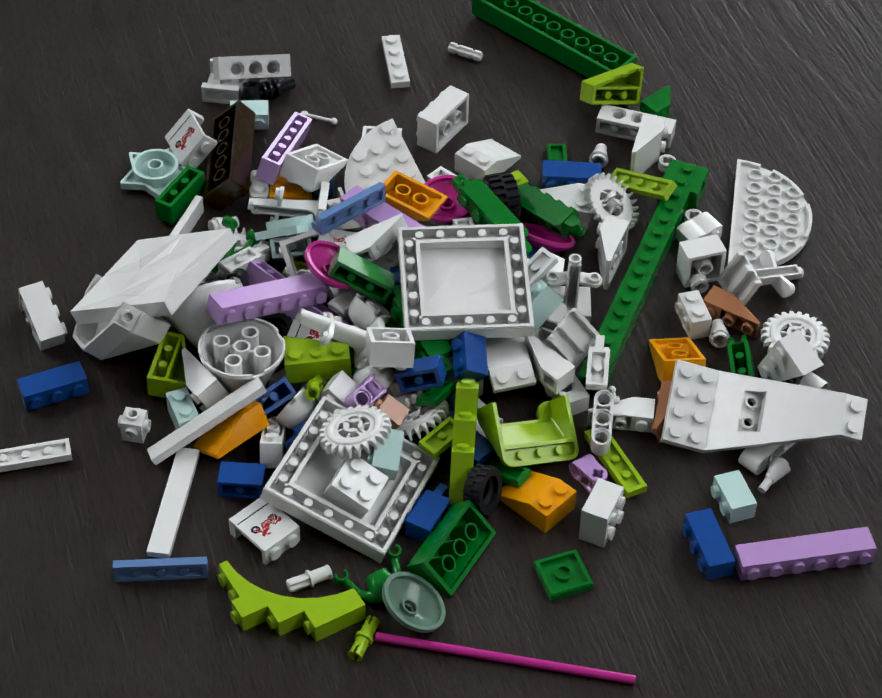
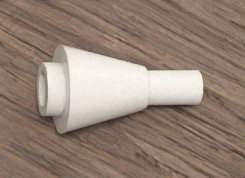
(777, 469)

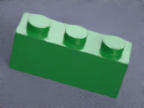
(179, 194)
(362, 275)

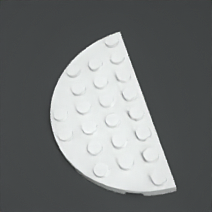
(378, 157)
(767, 215)

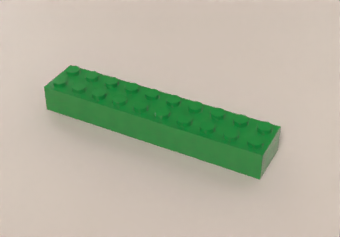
(554, 35)

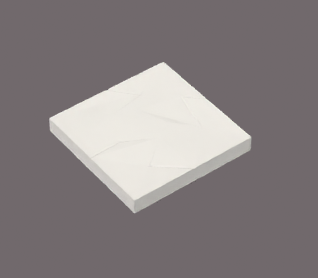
(155, 275)
(465, 281)
(308, 470)

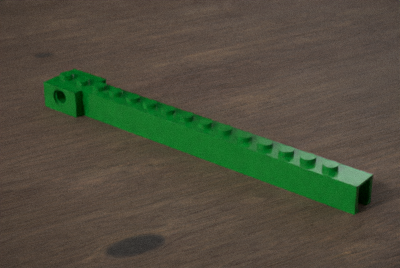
(648, 259)

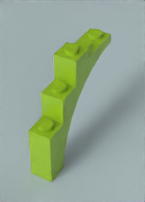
(463, 436)
(283, 613)

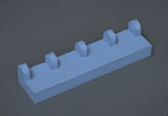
(350, 209)
(160, 569)

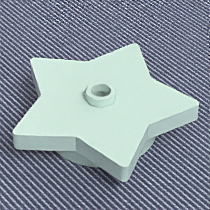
(152, 171)
(286, 227)

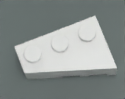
(42, 315)
(789, 358)

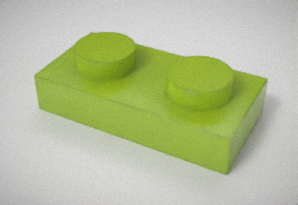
(438, 439)

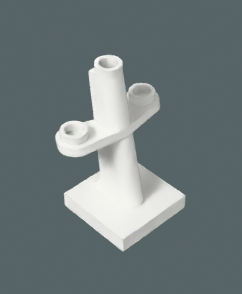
(288, 207)
(744, 280)
(572, 294)
(342, 332)
(568, 336)

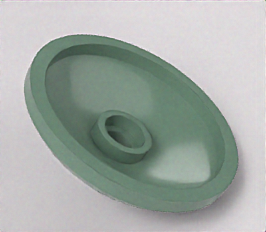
(413, 602)

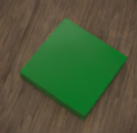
(563, 575)

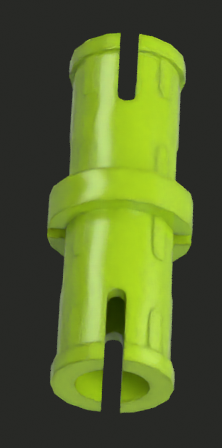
(313, 384)
(363, 638)

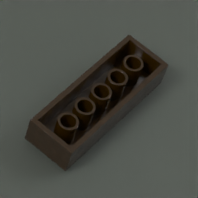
(232, 157)

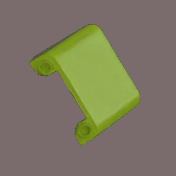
(533, 441)

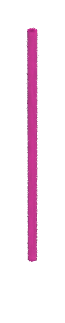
(505, 658)

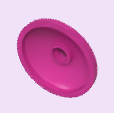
(451, 208)
(539, 237)
(318, 259)

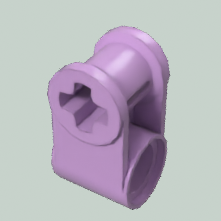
(367, 392)
(587, 471)

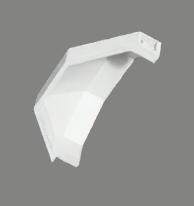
(125, 333)

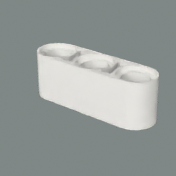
(600, 431)

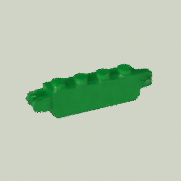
(484, 204)
(550, 213)
(423, 347)
(741, 359)

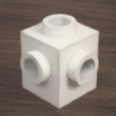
(134, 424)

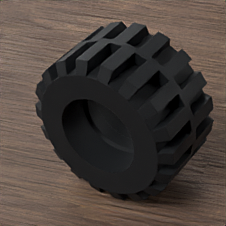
(506, 189)

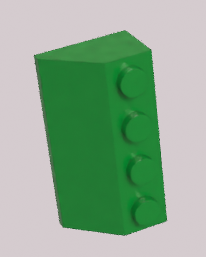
(452, 547)

